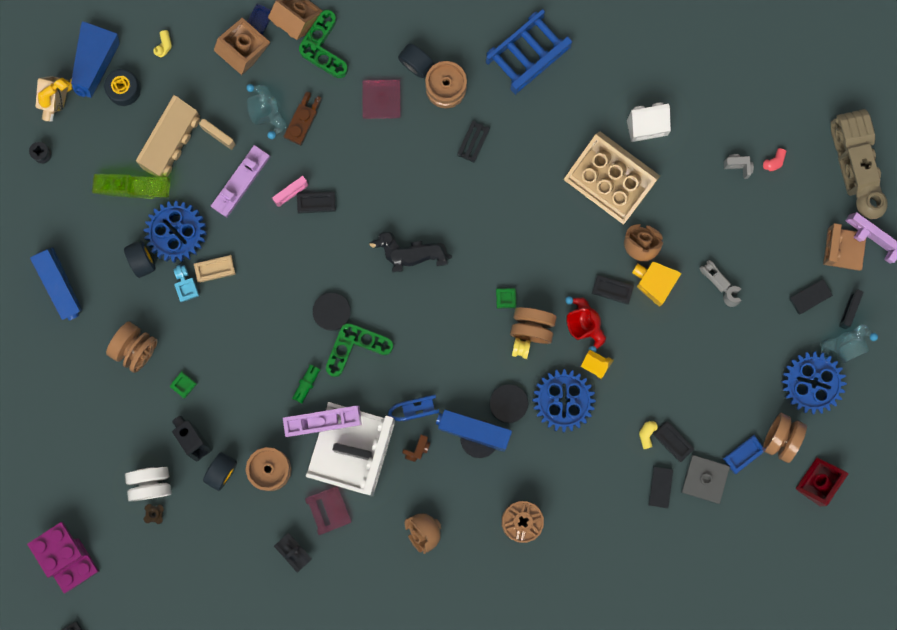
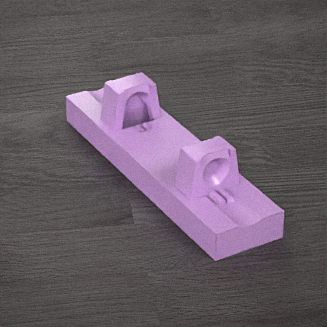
(240, 181)
(867, 229)
(322, 421)

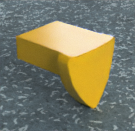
(596, 364)

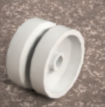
(148, 483)

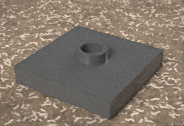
(705, 479)

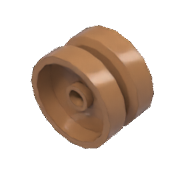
(436, 80)
(533, 325)
(784, 438)
(280, 470)

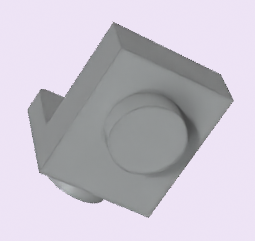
(736, 162)

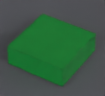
(506, 298)
(183, 385)

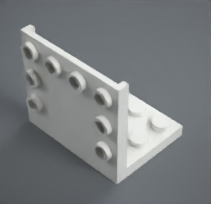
(349, 471)

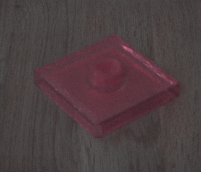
(381, 99)

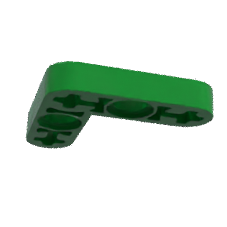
(316, 44)
(349, 343)

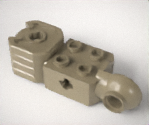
(853, 140)

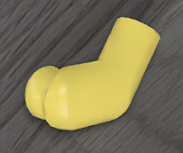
(645, 433)

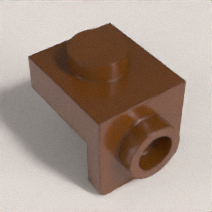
(422, 447)

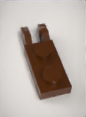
(302, 120)

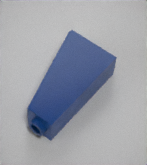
(93, 55)
(56, 283)
(474, 430)

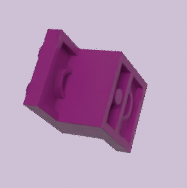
(63, 557)

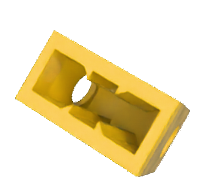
(656, 281)

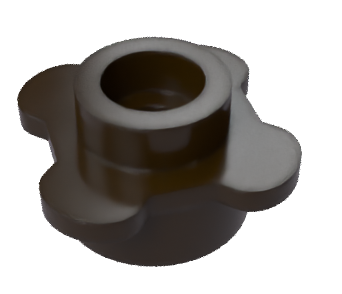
(159, 513)

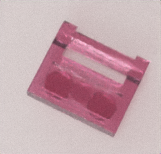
(334, 508)

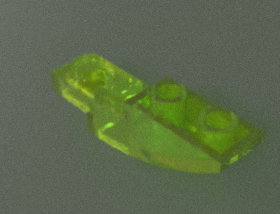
(131, 186)

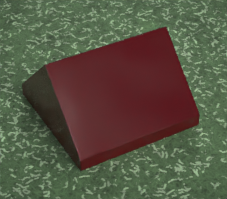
(821, 482)

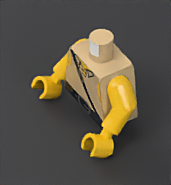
(51, 95)

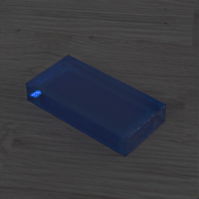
(259, 18)

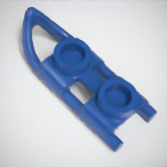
(409, 408)

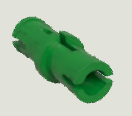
(306, 384)

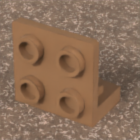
(843, 249)

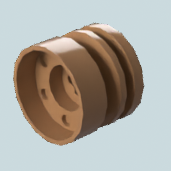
(131, 347)
(511, 519)

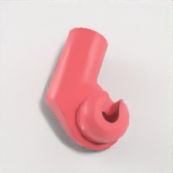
(776, 162)

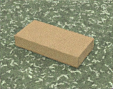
(217, 134)
(214, 269)

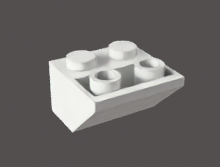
(649, 122)

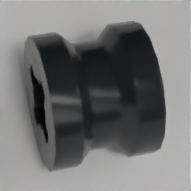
(43, 155)

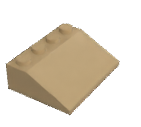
(611, 177)

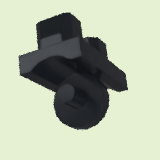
(293, 552)

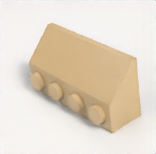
(168, 138)

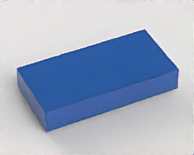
(744, 454)

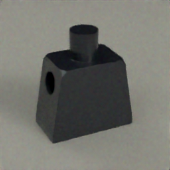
(190, 439)

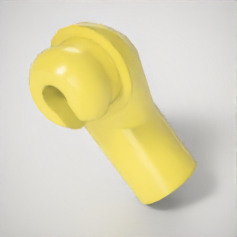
(165, 46)

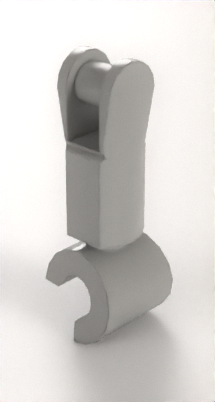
(721, 283)

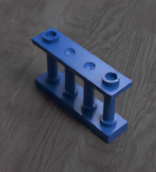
(532, 70)

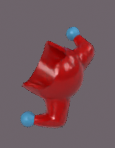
(585, 322)

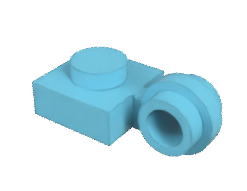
(186, 288)

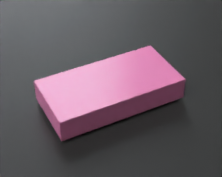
(290, 191)

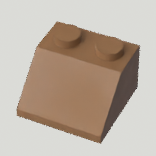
(294, 16)
(241, 46)

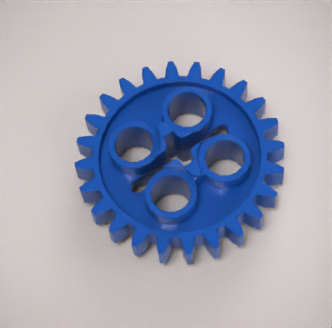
(187, 220)
(809, 399)
(581, 401)

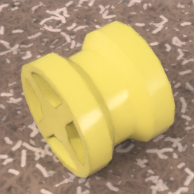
(521, 348)

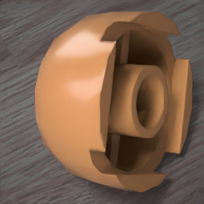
(642, 243)
(424, 532)

